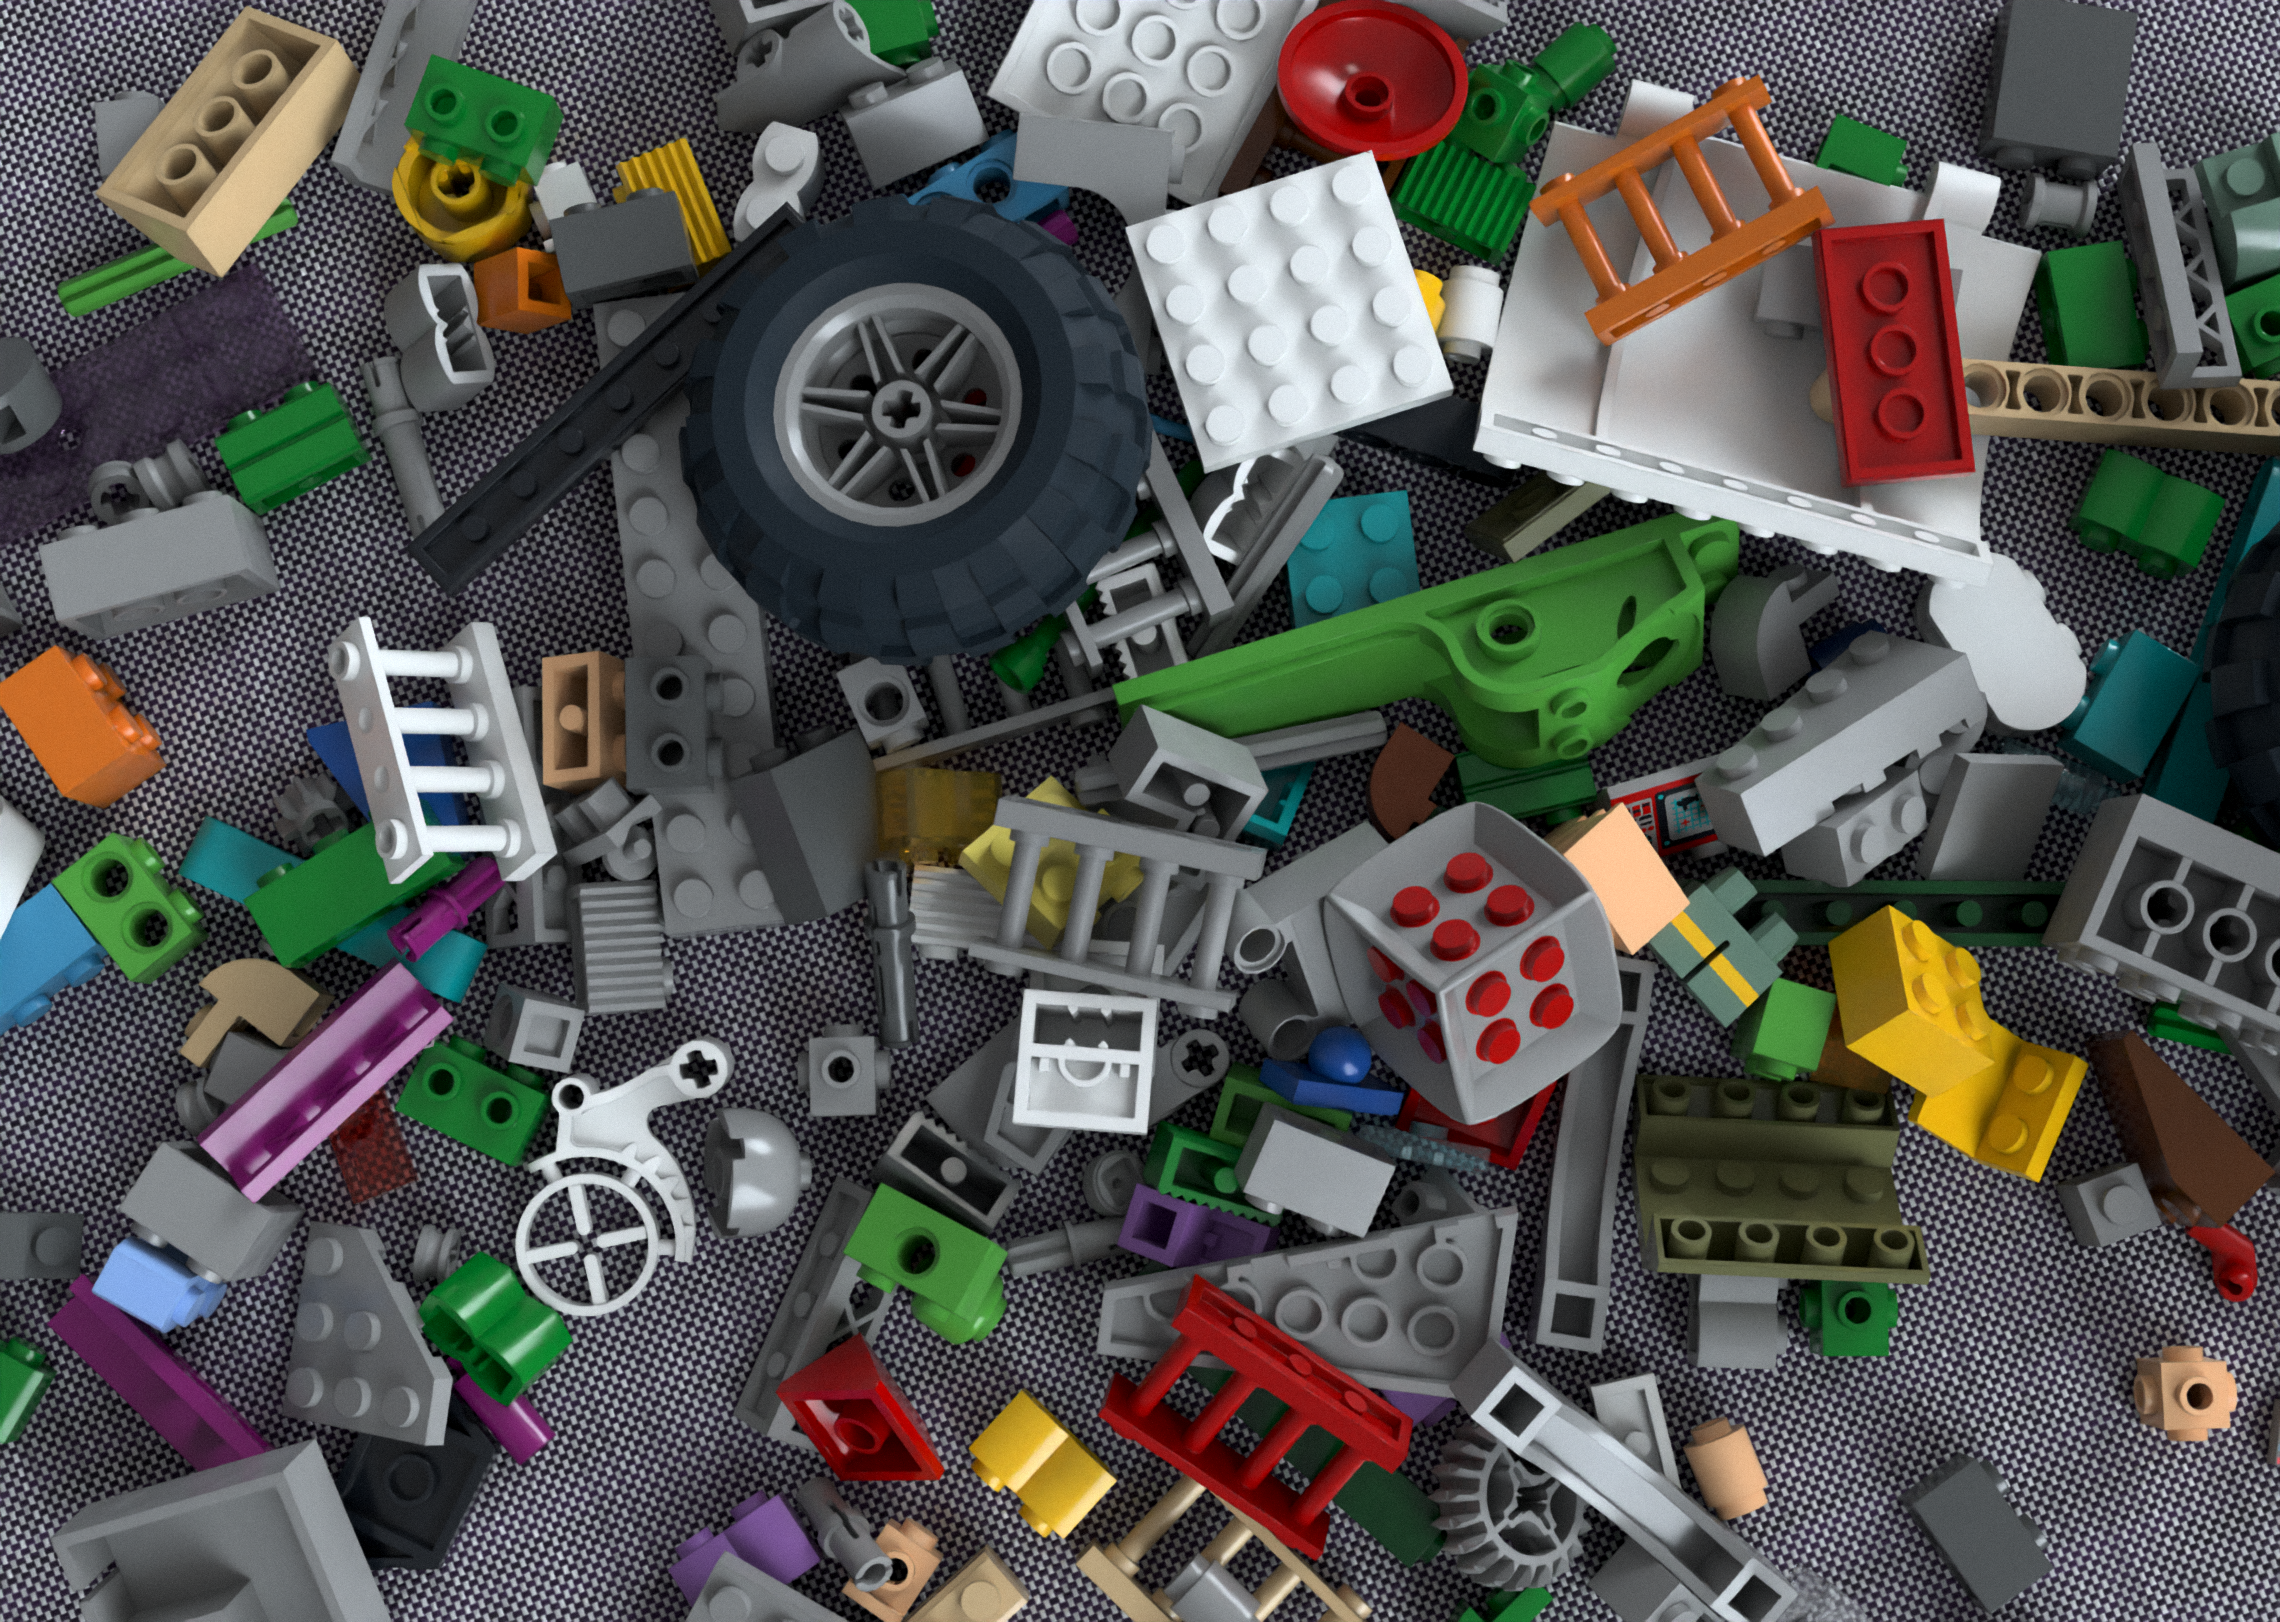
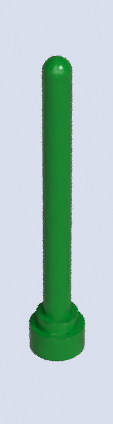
(1022, 662)

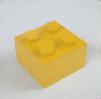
(1911, 1002)

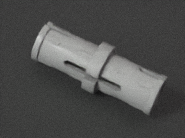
(844, 1534)

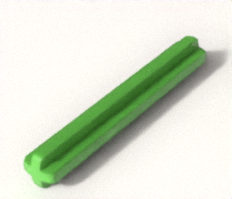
(145, 269)

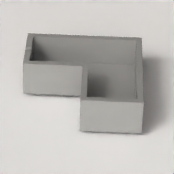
(225, 1547)

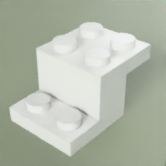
(1087, 1050)

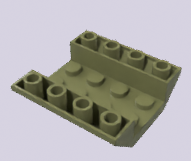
(1769, 1181)

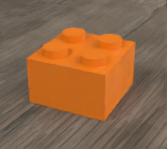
(81, 727)

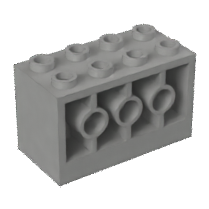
(2177, 917)

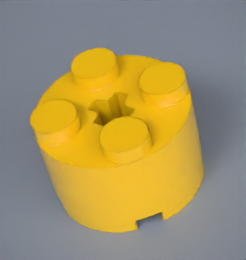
(456, 226)

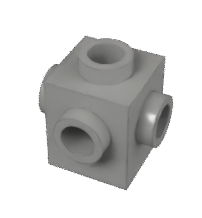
(862, 1091)

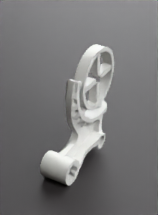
(617, 1128)

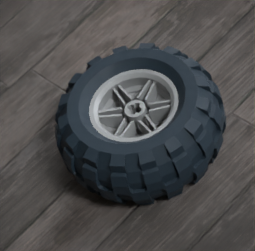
(965, 554)

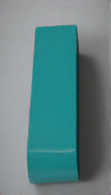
(233, 862)

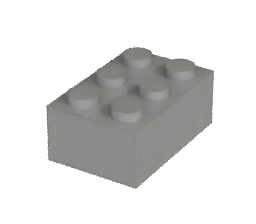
(158, 566)

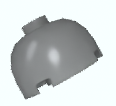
(753, 1171)

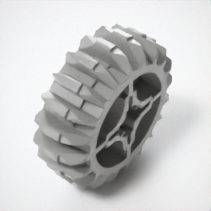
(1492, 1494)

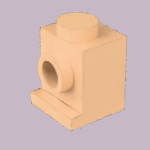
(913, 1546)

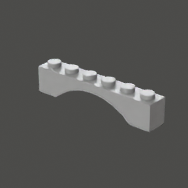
(1582, 1187)
(1623, 1486)

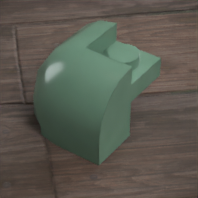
(2245, 212)

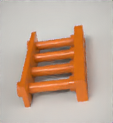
(1734, 244)

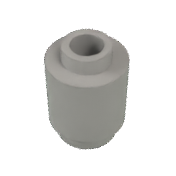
(1209, 1594)

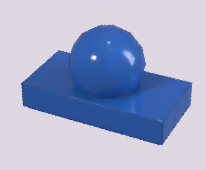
(1334, 1076)

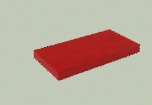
(1893, 353)

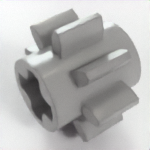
(313, 811)

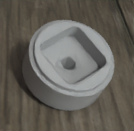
(1112, 1181)

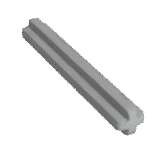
(1270, 552)

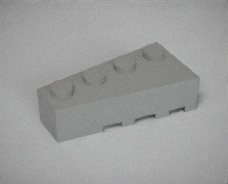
(1837, 738)

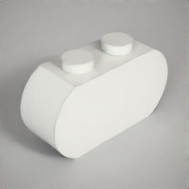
(2012, 645)

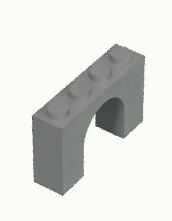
(1123, 165)

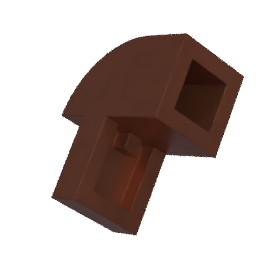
(1404, 781)

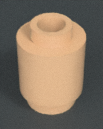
(1726, 1468)

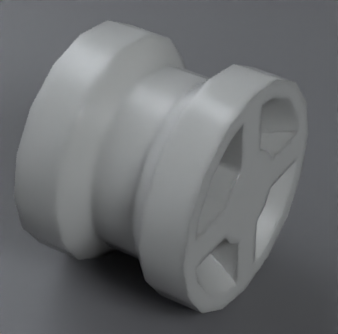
(171, 476)

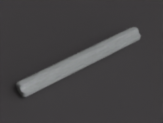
(1270, 750)

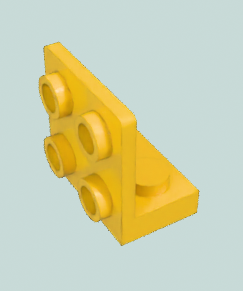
(2008, 1110)

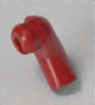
(2231, 1259)

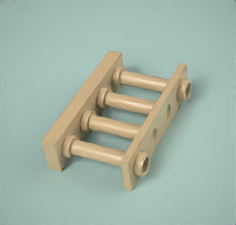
(1117, 1564)

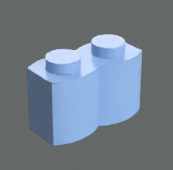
(156, 1285)

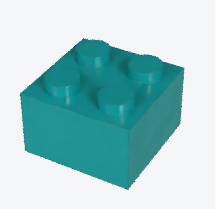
(1352, 558)

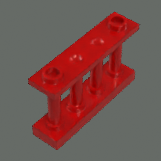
(1290, 1372)

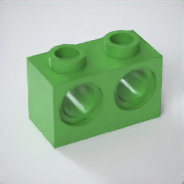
(122, 919)

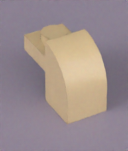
(255, 993)

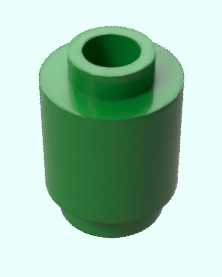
(1574, 64)

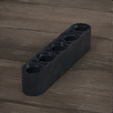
(1435, 437)

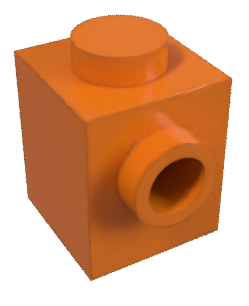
(520, 291)

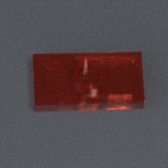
(372, 1150)

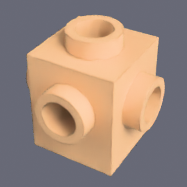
(2163, 1387)

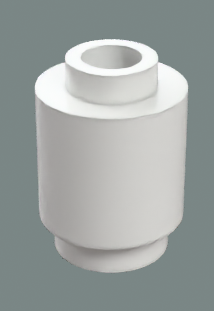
(1470, 313)

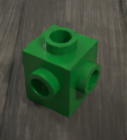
(1503, 111)
(1861, 1331)

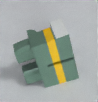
(1715, 954)

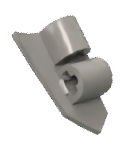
(802, 74)

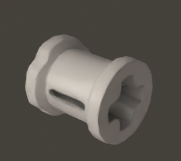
(2058, 205)

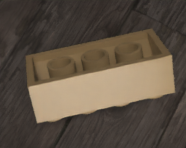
(234, 140)

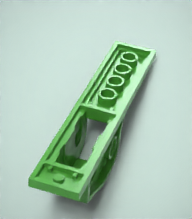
(1511, 696)

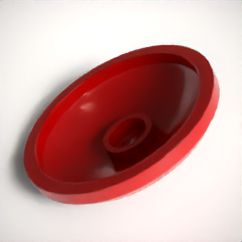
(1375, 58)

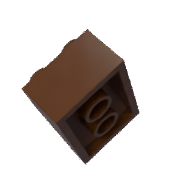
(2185, 1150)

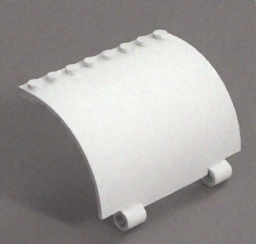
(1702, 398)

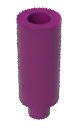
(516, 1427)

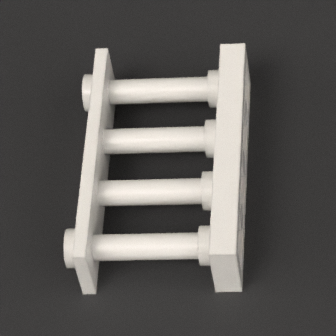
(491, 734)

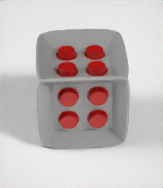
(1474, 961)

